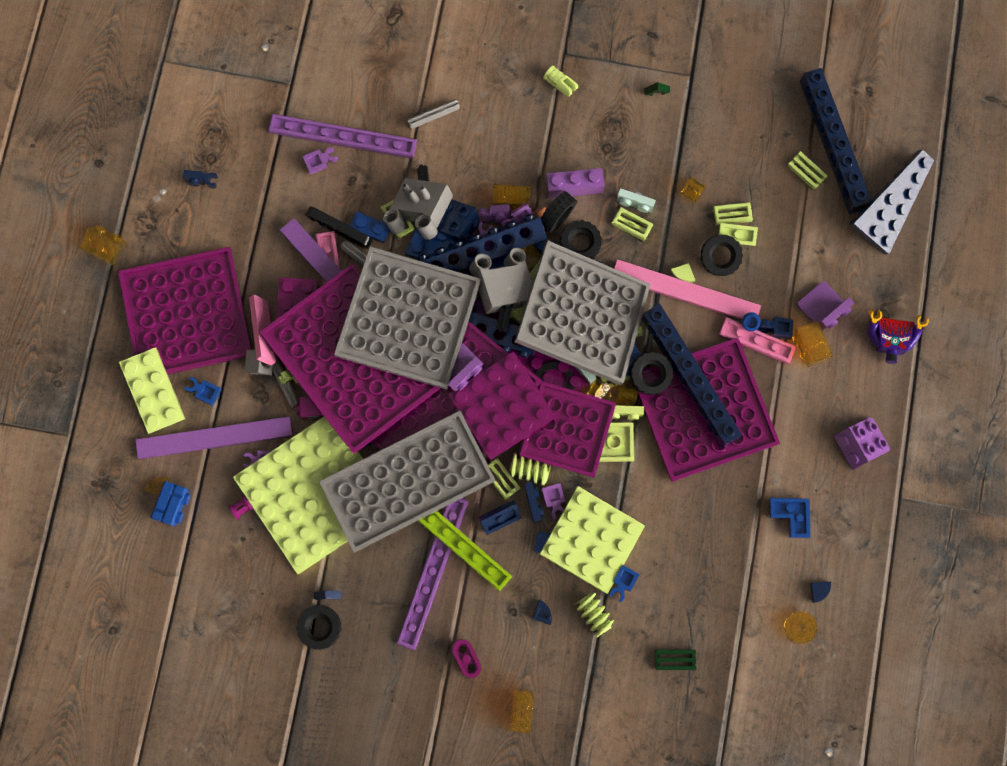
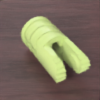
(560, 81)

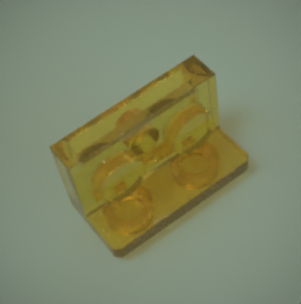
(103, 244)

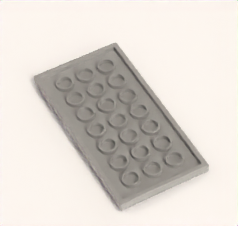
(407, 481)

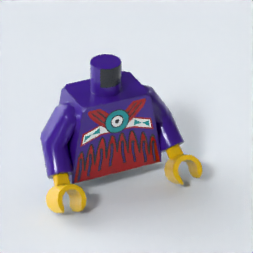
(894, 336)

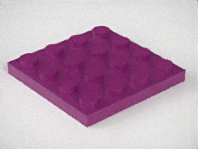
(502, 406)
(576, 435)

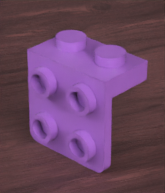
(824, 306)
(465, 367)
(862, 443)

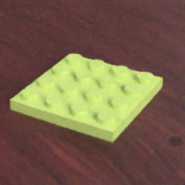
(592, 540)

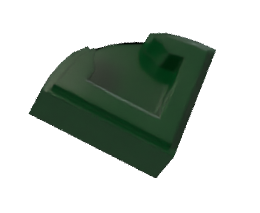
(656, 88)

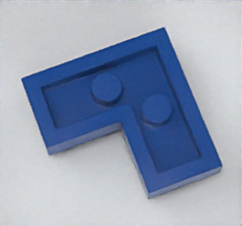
(796, 511)

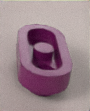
(467, 658)

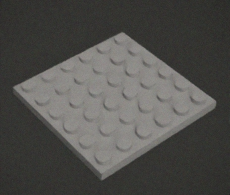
(583, 313)
(408, 318)

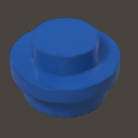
(751, 321)

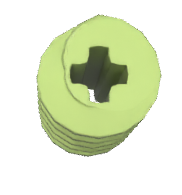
(529, 469)
(595, 614)

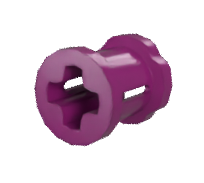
(237, 513)

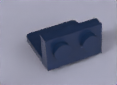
(459, 221)

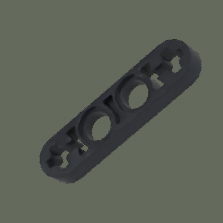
(338, 227)

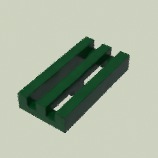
(692, 659)

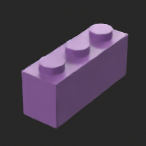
(575, 182)

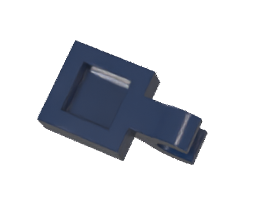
(195, 178)
(779, 327)

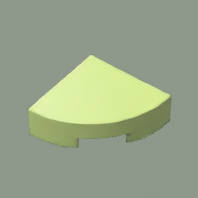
(683, 273)

